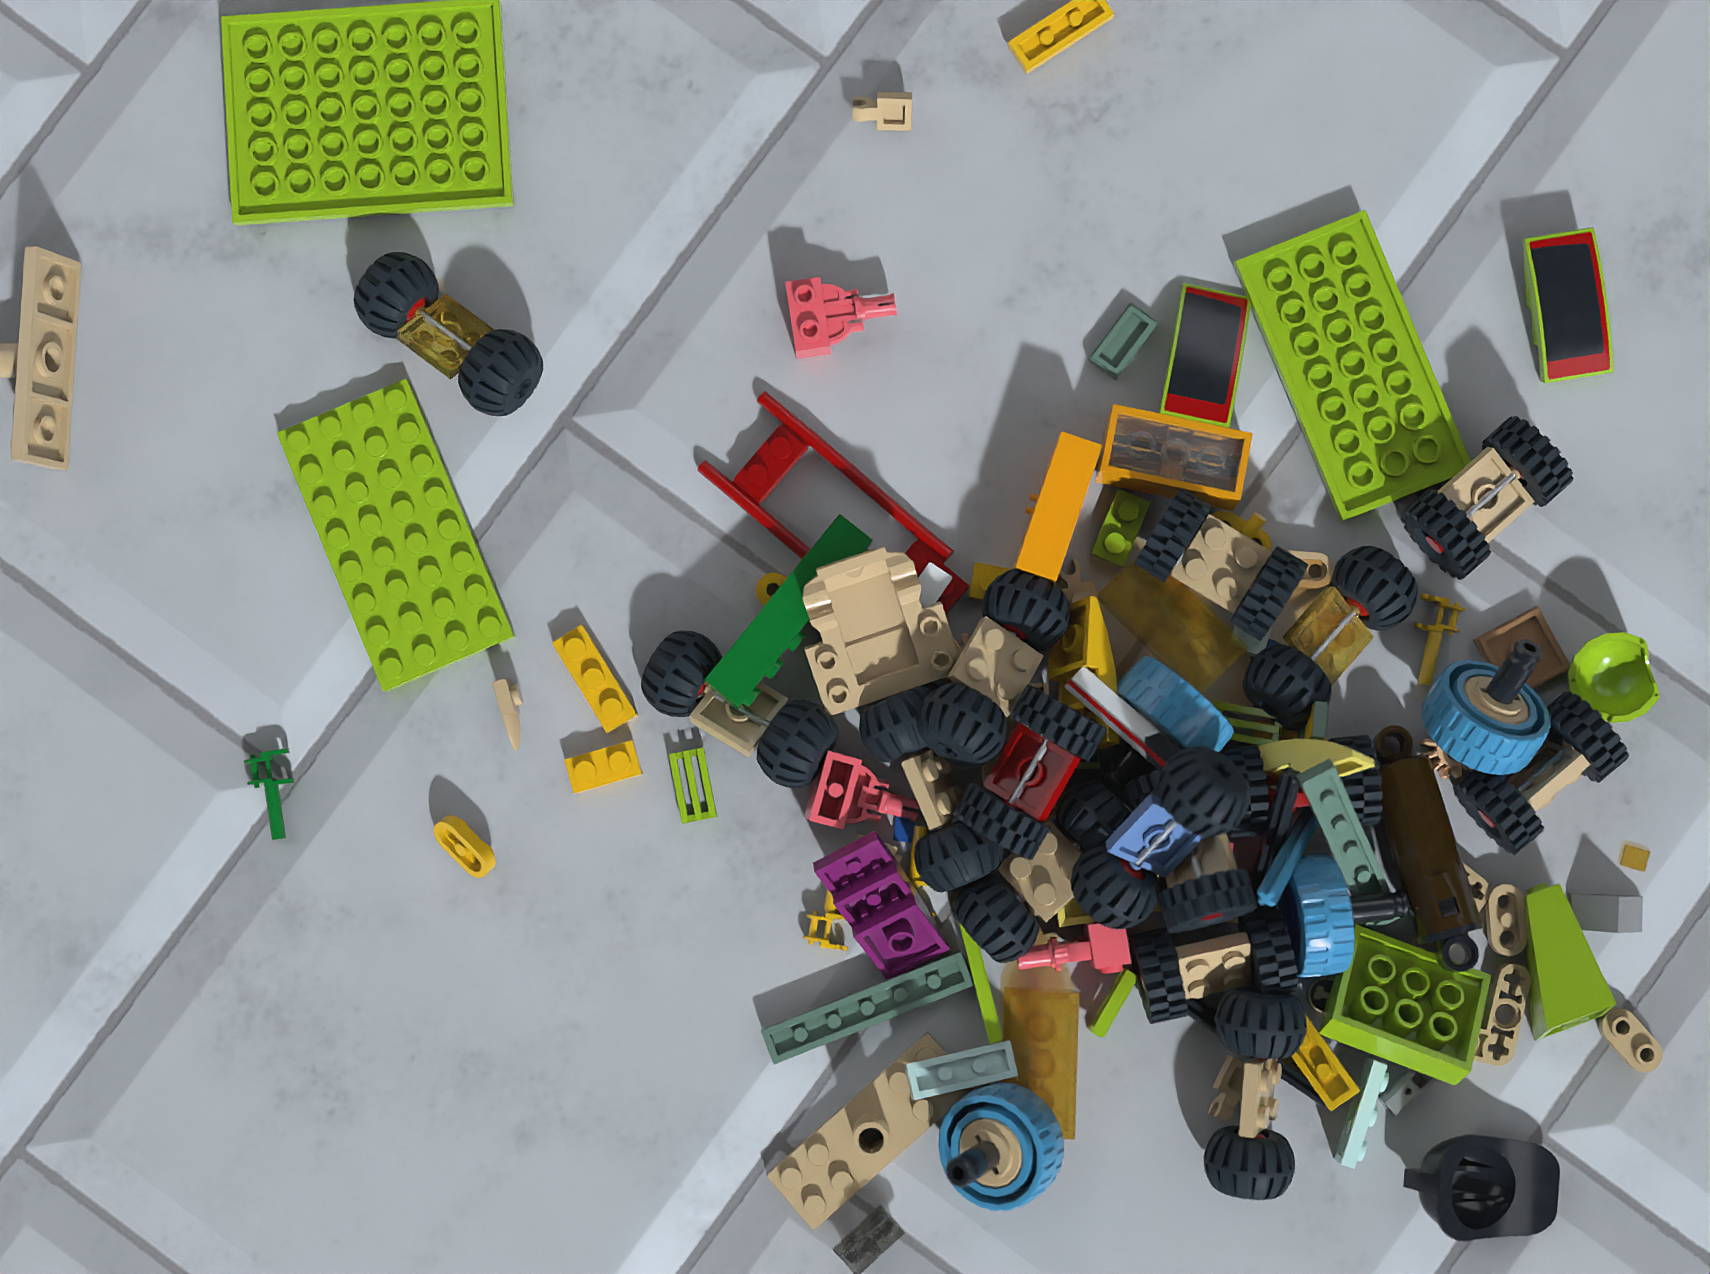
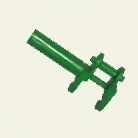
(271, 790)

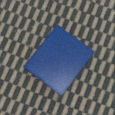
(903, 830)

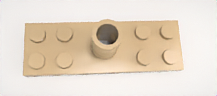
(44, 359)
(837, 1160)

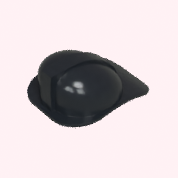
(1487, 1187)

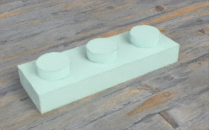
(960, 1070)
(1361, 1113)

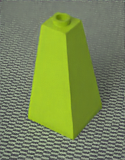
(1562, 969)

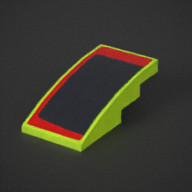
(1568, 305)
(1205, 355)

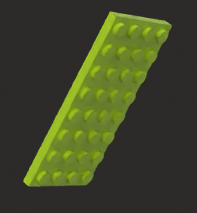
(1352, 365)
(396, 535)

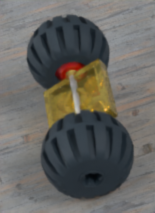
(401, 303)
(1364, 592)

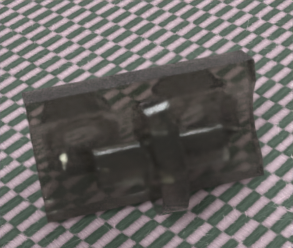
(868, 1240)

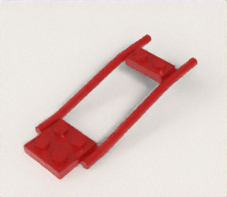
(778, 457)

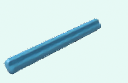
(1287, 857)

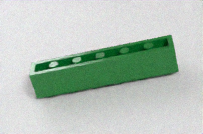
(780, 620)

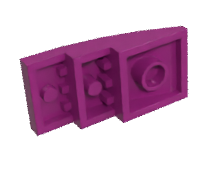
(881, 905)

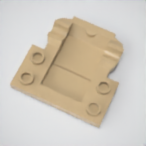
(874, 630)

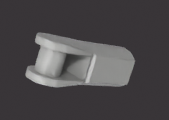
(1404, 1091)

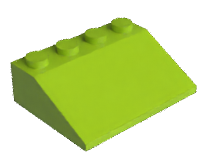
(1407, 1007)

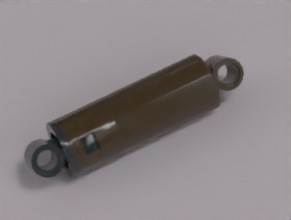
(1426, 851)

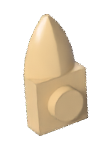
(509, 699)

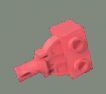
(828, 314)
(846, 792)
(1102, 947)

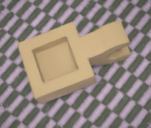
(890, 110)
(1231, 1086)

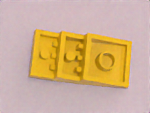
(1087, 646)

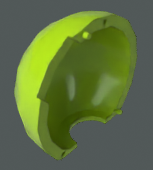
(1614, 676)

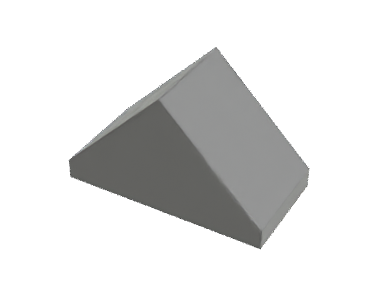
(1607, 912)

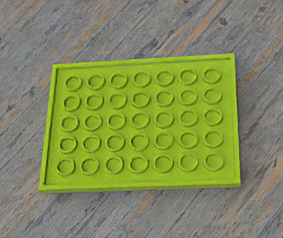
(366, 111)

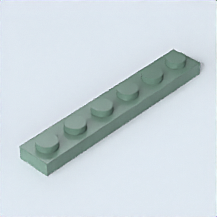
(1343, 832)
(867, 1007)

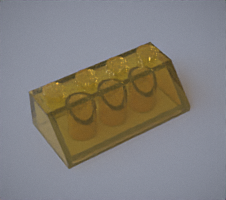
(1173, 625)
(1045, 1046)

